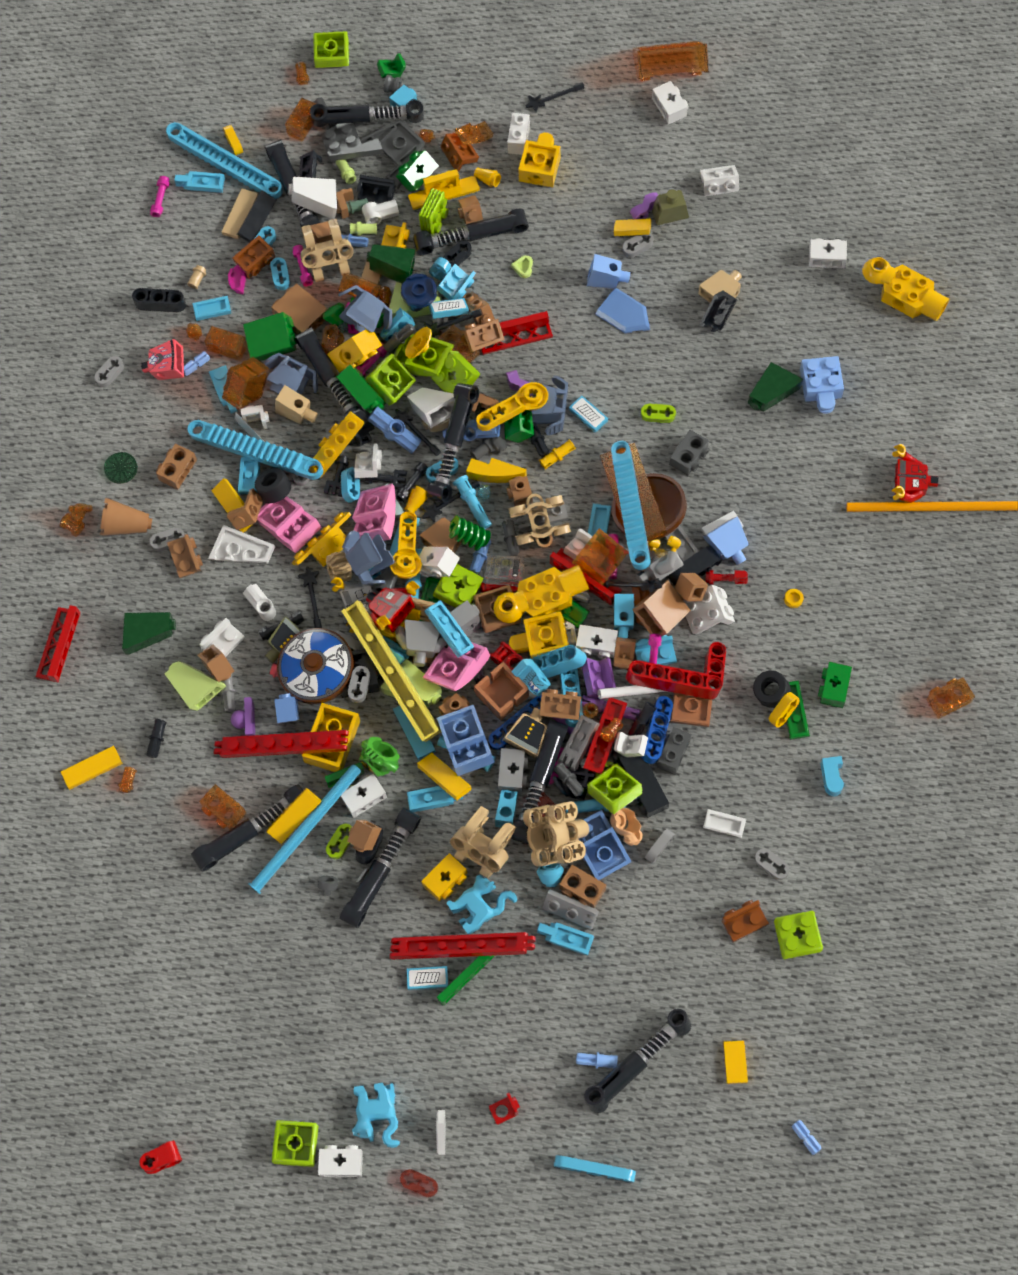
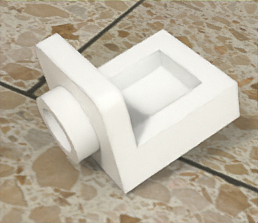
(255, 413)
(630, 745)

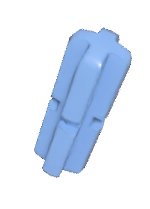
(199, 360)
(809, 1141)

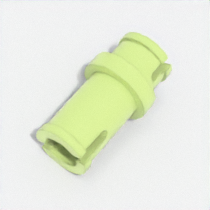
(346, 172)
(363, 228)

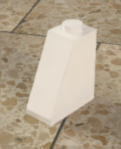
(315, 195)
(432, 405)

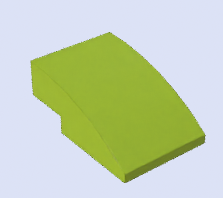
(426, 363)

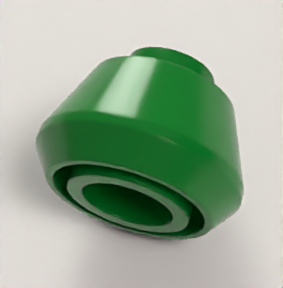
(332, 314)

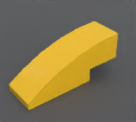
(494, 472)

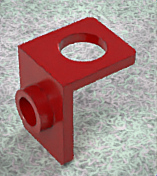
(512, 1106)

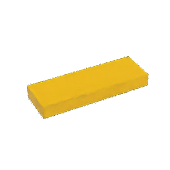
(228, 498)
(91, 767)
(444, 776)
(293, 815)

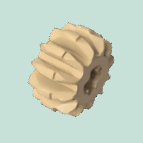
(338, 566)

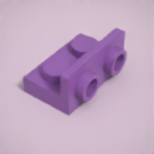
(598, 676)

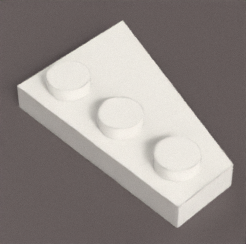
(240, 547)

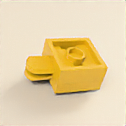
(540, 161)
(355, 350)
(541, 636)

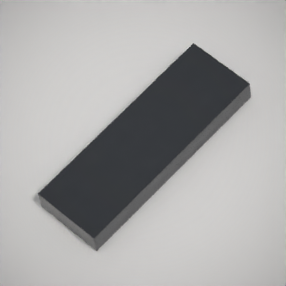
(256, 216)

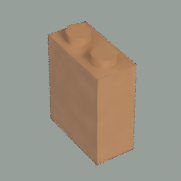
(301, 307)
(661, 609)

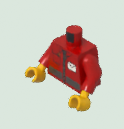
(911, 477)
(391, 606)

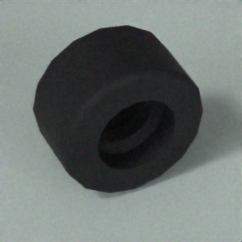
(272, 485)
(763, 681)

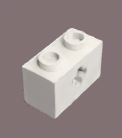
(669, 102)
(518, 133)
(821, 258)
(437, 561)
(589, 635)
(355, 802)
(350, 1168)

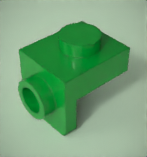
(392, 67)

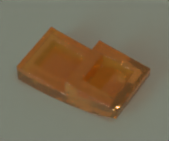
(474, 134)

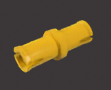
(557, 454)

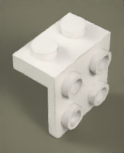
(709, 611)

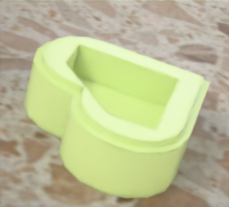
(523, 266)

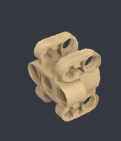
(316, 251)
(539, 531)
(555, 835)
(476, 846)

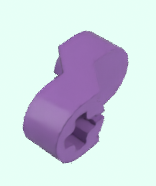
(642, 210)
(515, 382)

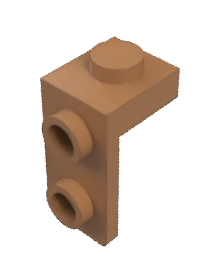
(475, 302)
(248, 513)

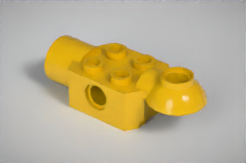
(905, 289)
(542, 594)

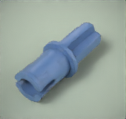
(356, 241)
(479, 558)

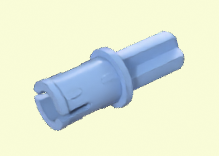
(597, 1060)

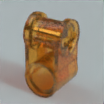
(331, 338)

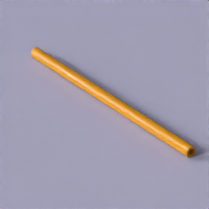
(931, 506)

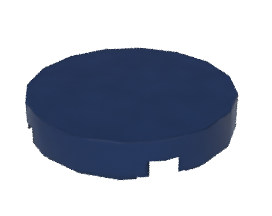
(418, 291)

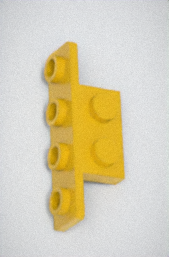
(446, 182)
(339, 438)
(327, 543)

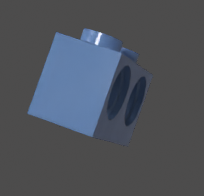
(286, 708)

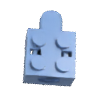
(822, 382)

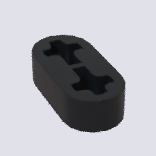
(460, 256)

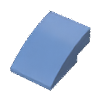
(465, 740)
(603, 848)

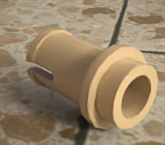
(197, 276)

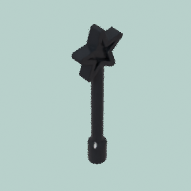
(538, 102)
(436, 329)
(405, 418)
(435, 510)
(309, 579)
(648, 585)

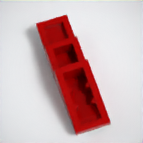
(599, 748)

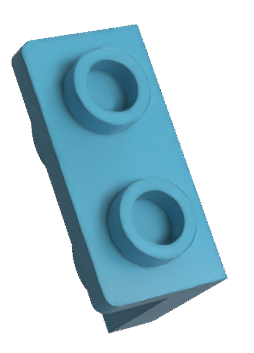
(455, 282)
(666, 651)

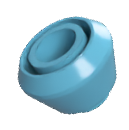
(550, 874)

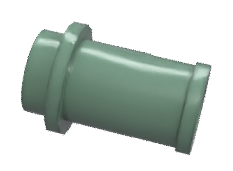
(354, 206)

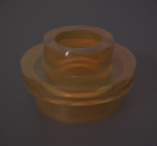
(426, 135)
(194, 331)

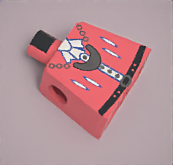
(165, 361)

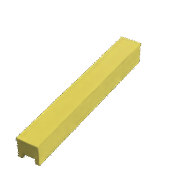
(391, 671)

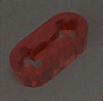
(416, 1187)

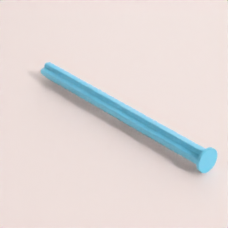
(305, 828)

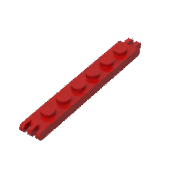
(282, 744)
(461, 945)

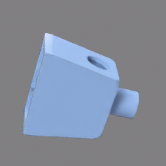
(606, 272)
(728, 540)

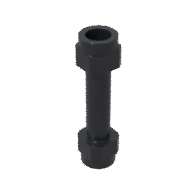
(419, 471)
(265, 633)

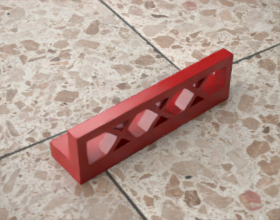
(519, 325)
(563, 562)
(62, 645)

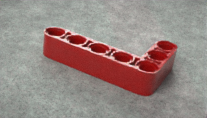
(684, 677)

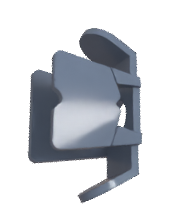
(365, 311)
(289, 375)
(554, 409)
(365, 554)

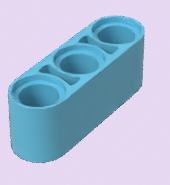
(560, 660)

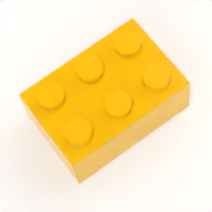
(331, 719)

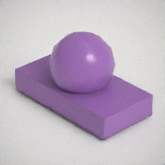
(245, 719)

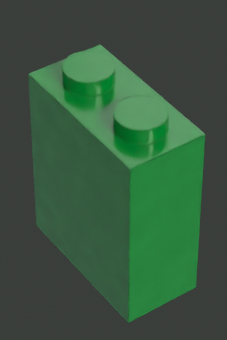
(270, 336)
(361, 389)

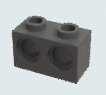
(685, 451)
(674, 751)

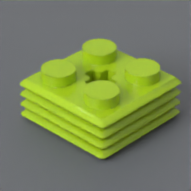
(331, 49)
(433, 212)
(455, 364)
(400, 382)
(447, 591)
(614, 788)
(792, 946)
(286, 1132)

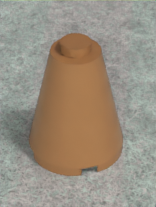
(123, 519)

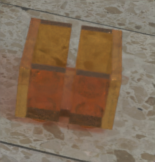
(245, 383)
(600, 557)

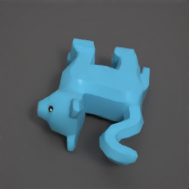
(477, 907)
(376, 1109)

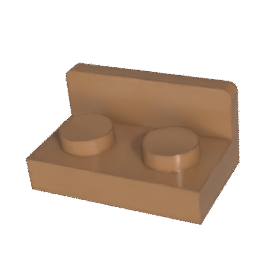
(482, 334)
(486, 402)
(184, 556)
(560, 705)

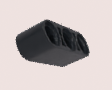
(166, 296)
(698, 563)

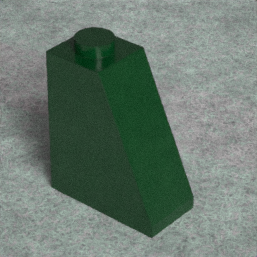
(392, 261)
(773, 387)
(146, 629)

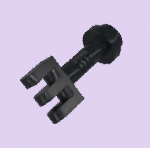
(341, 462)
(390, 478)

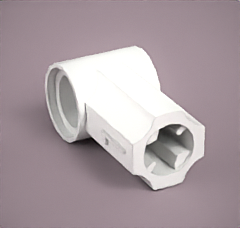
(376, 213)
(260, 602)

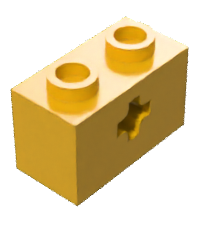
(447, 867)

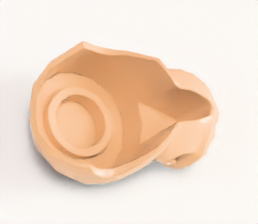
(632, 833)

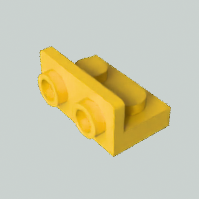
(396, 235)

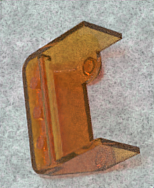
(670, 59)

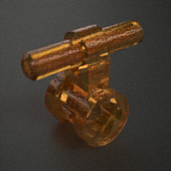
(73, 520)

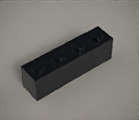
(652, 797)

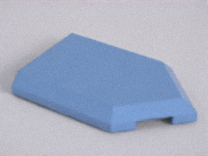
(624, 312)

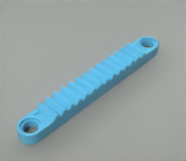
(223, 160)
(255, 449)
(630, 505)

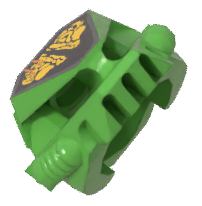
(379, 756)

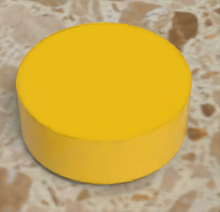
(793, 598)

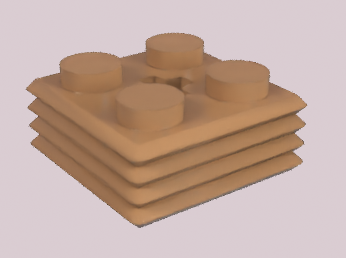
(485, 604)

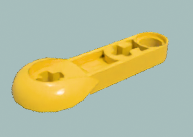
(514, 405)
(406, 549)

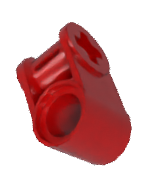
(505, 654)
(163, 1157)

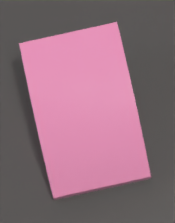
(376, 512)
(288, 523)
(456, 672)

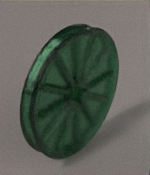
(120, 467)

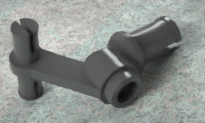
(495, 444)

